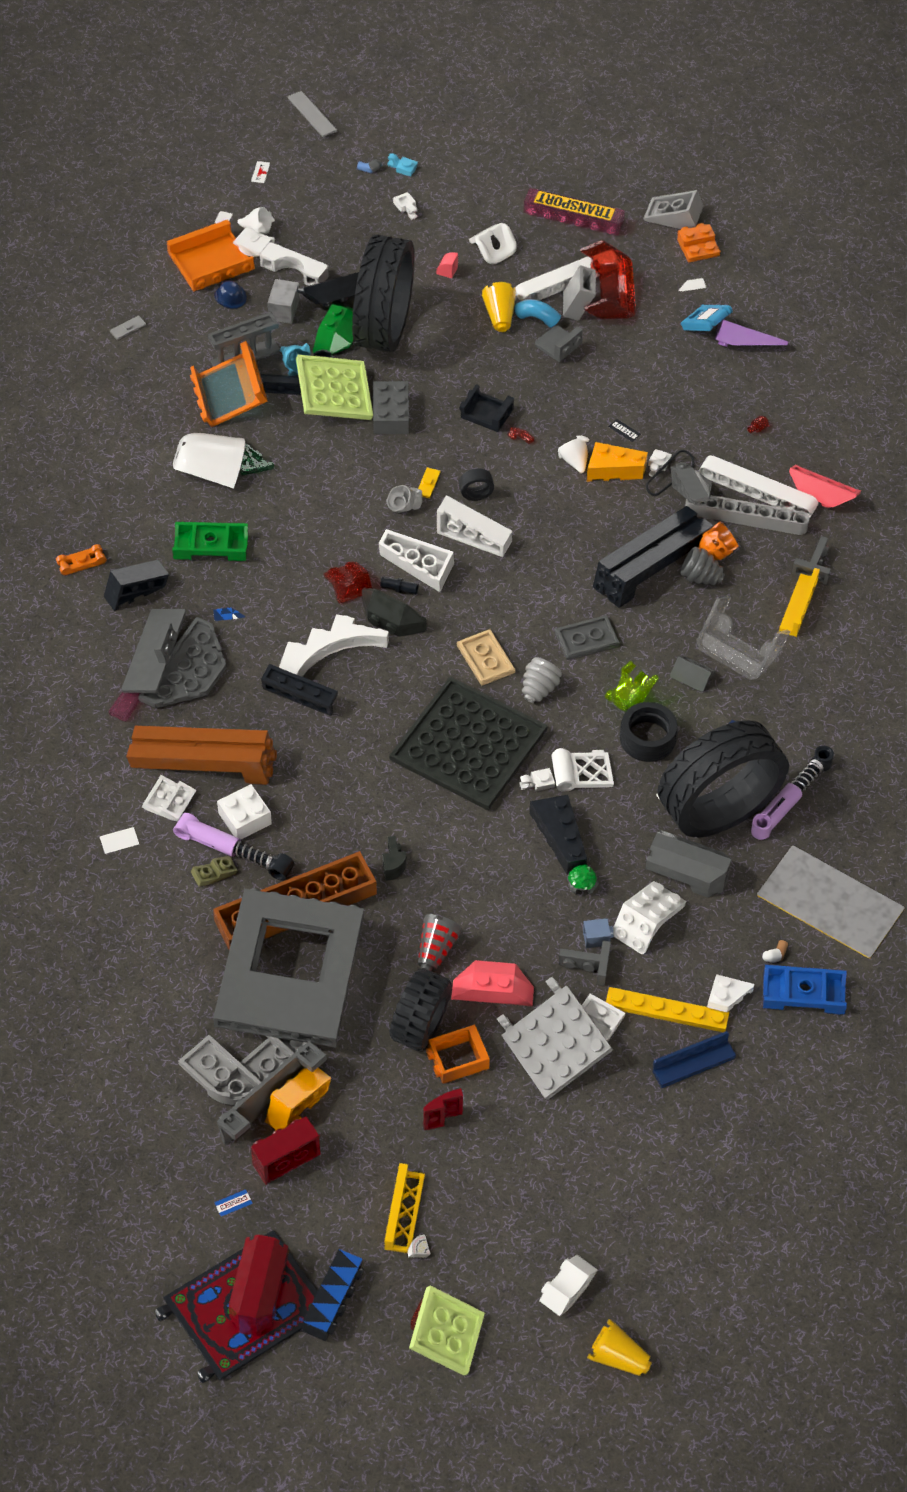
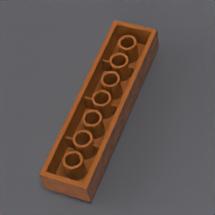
(339, 881)

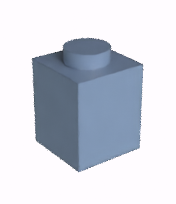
(596, 932)

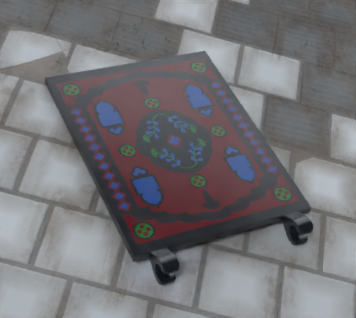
(204, 1315)

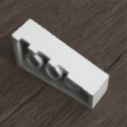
(471, 527)
(418, 558)

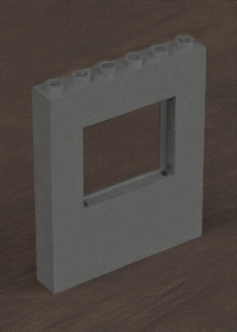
(282, 1004)

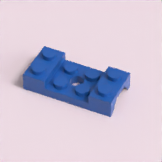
(783, 988)

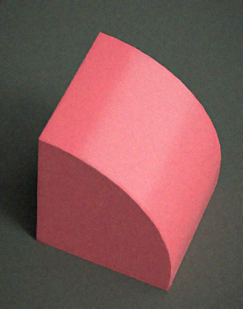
(448, 265)

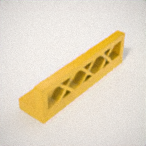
(799, 602)
(397, 1204)

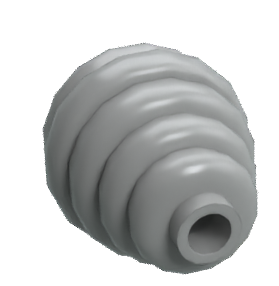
(540, 679)

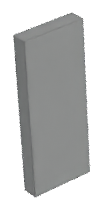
(127, 327)

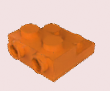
(698, 242)

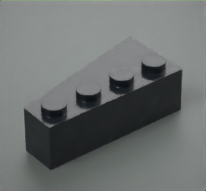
(558, 825)

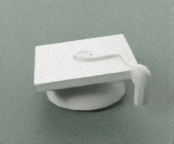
(252, 242)

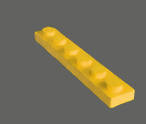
(667, 1009)

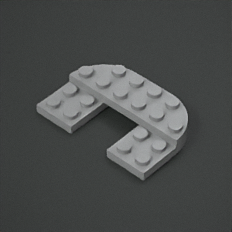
(228, 1078)

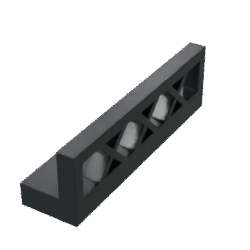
(281, 384)
(299, 689)

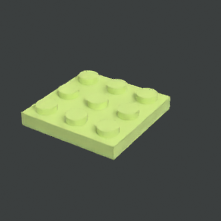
(446, 1330)

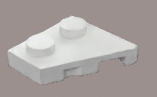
(727, 993)

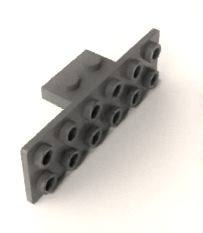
(153, 651)

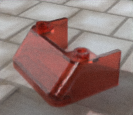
(616, 282)

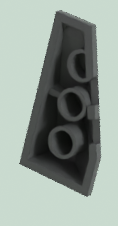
(690, 483)

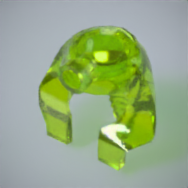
(630, 693)

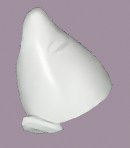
(258, 220)
(575, 453)

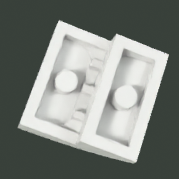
(168, 798)

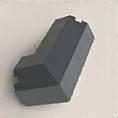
(689, 863)

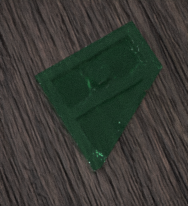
(253, 462)

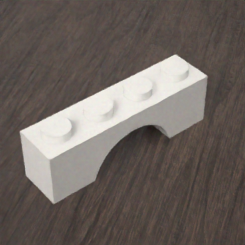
(277, 257)

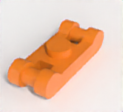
(81, 560)

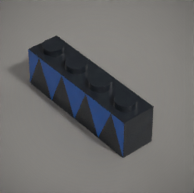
(332, 1295)

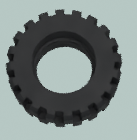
(420, 1009)

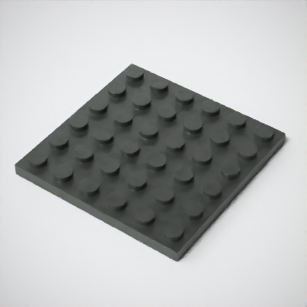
(468, 743)

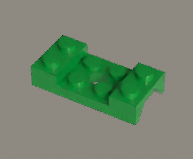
(229, 540)

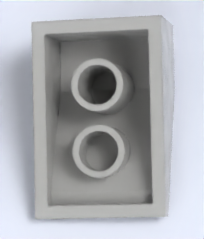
(675, 210)

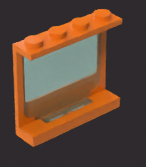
(229, 387)

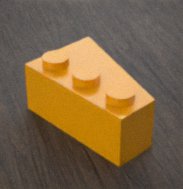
(296, 1096)

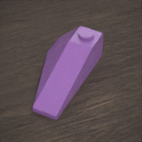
(736, 334)

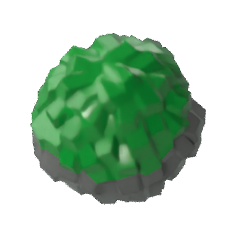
(582, 878)

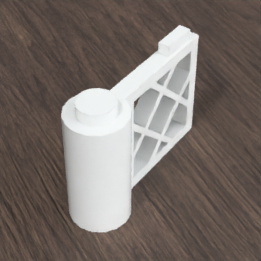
(567, 769)

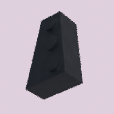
(132, 581)

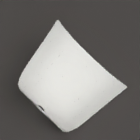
(210, 457)

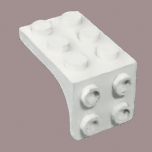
(645, 914)

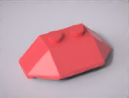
(825, 490)
(493, 984)

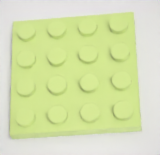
(334, 387)

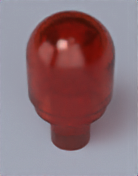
(758, 423)

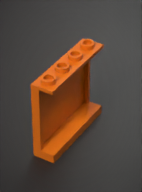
(209, 255)

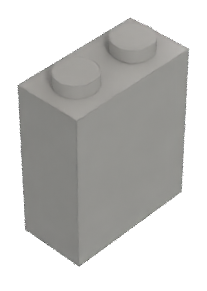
(579, 292)

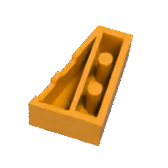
(616, 462)

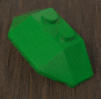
(335, 330)

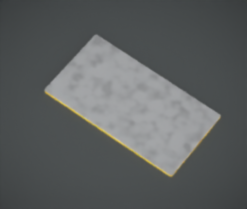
(830, 901)

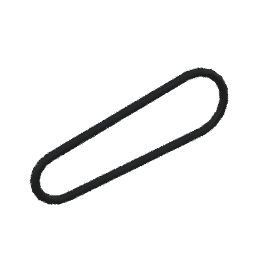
(655, 494)

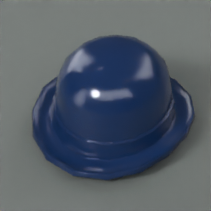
(230, 295)

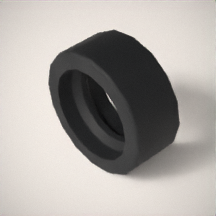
(480, 492)

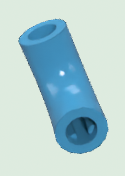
(537, 309)

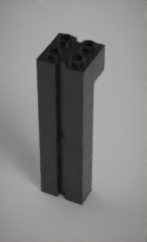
(648, 554)

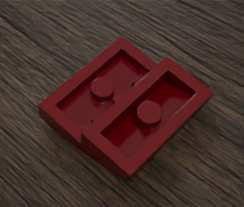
(442, 1107)

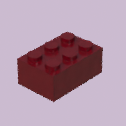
(285, 1149)

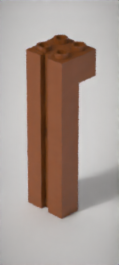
(204, 750)

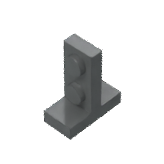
(807, 568)
(587, 961)

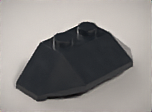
(331, 290)

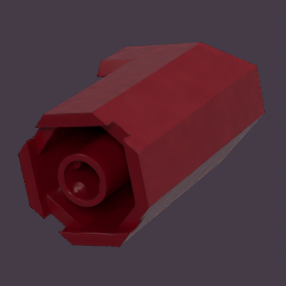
(258, 1284)

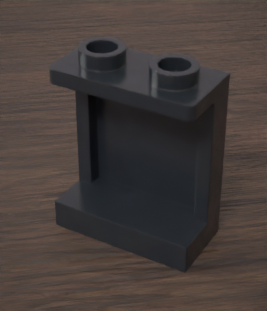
(485, 409)

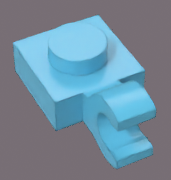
(403, 166)

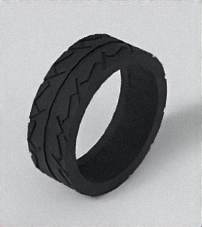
(383, 293)
(710, 758)

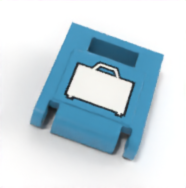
(706, 317)

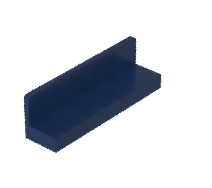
(693, 1059)

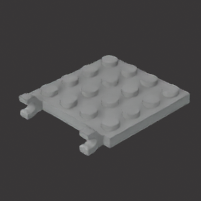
(556, 1041)

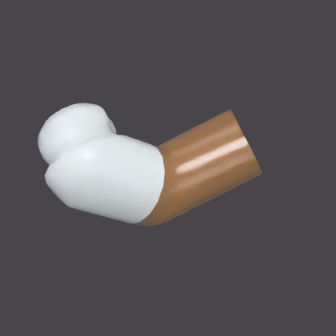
(777, 954)

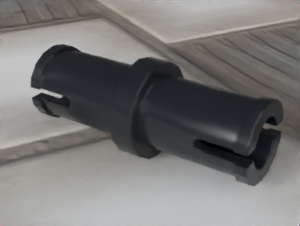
(399, 585)

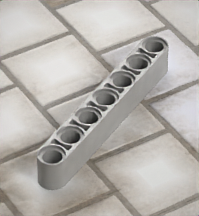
(752, 514)

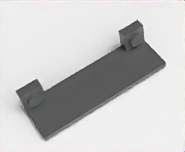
(246, 1110)

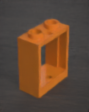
(452, 1039)

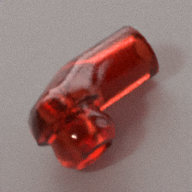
(514, 432)

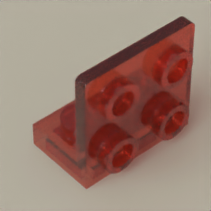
(348, 581)

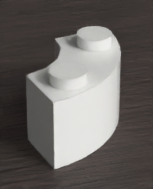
(567, 1285)

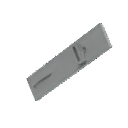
(312, 114)

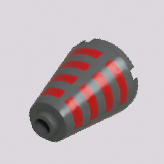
(436, 940)

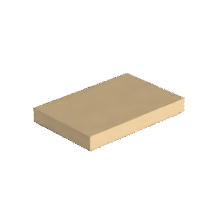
(485, 657)

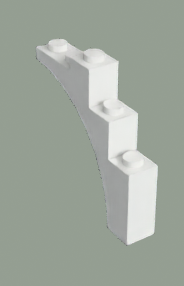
(321, 643)

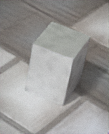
(284, 300)

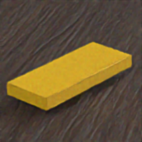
(429, 481)

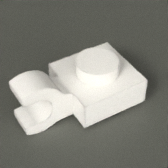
(406, 203)
(657, 460)
(539, 779)

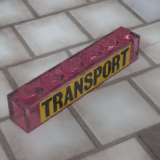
(574, 211)

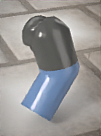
(370, 167)

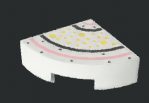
(419, 1247)

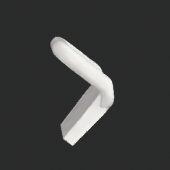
(505, 237)

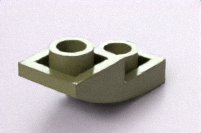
(215, 871)

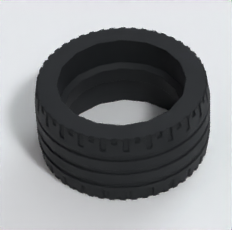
(647, 750)

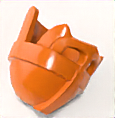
(718, 541)

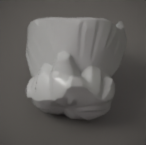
(404, 499)

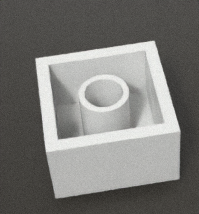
(244, 812)

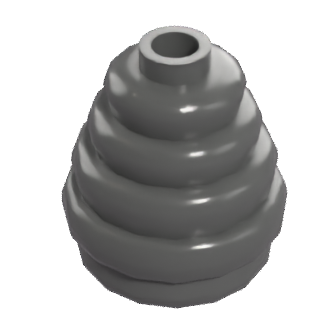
(701, 567)

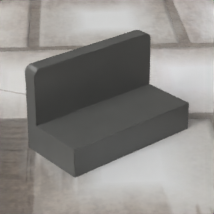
(692, 673)

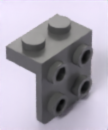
(559, 343)

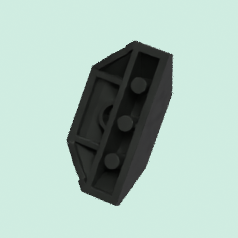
(391, 613)

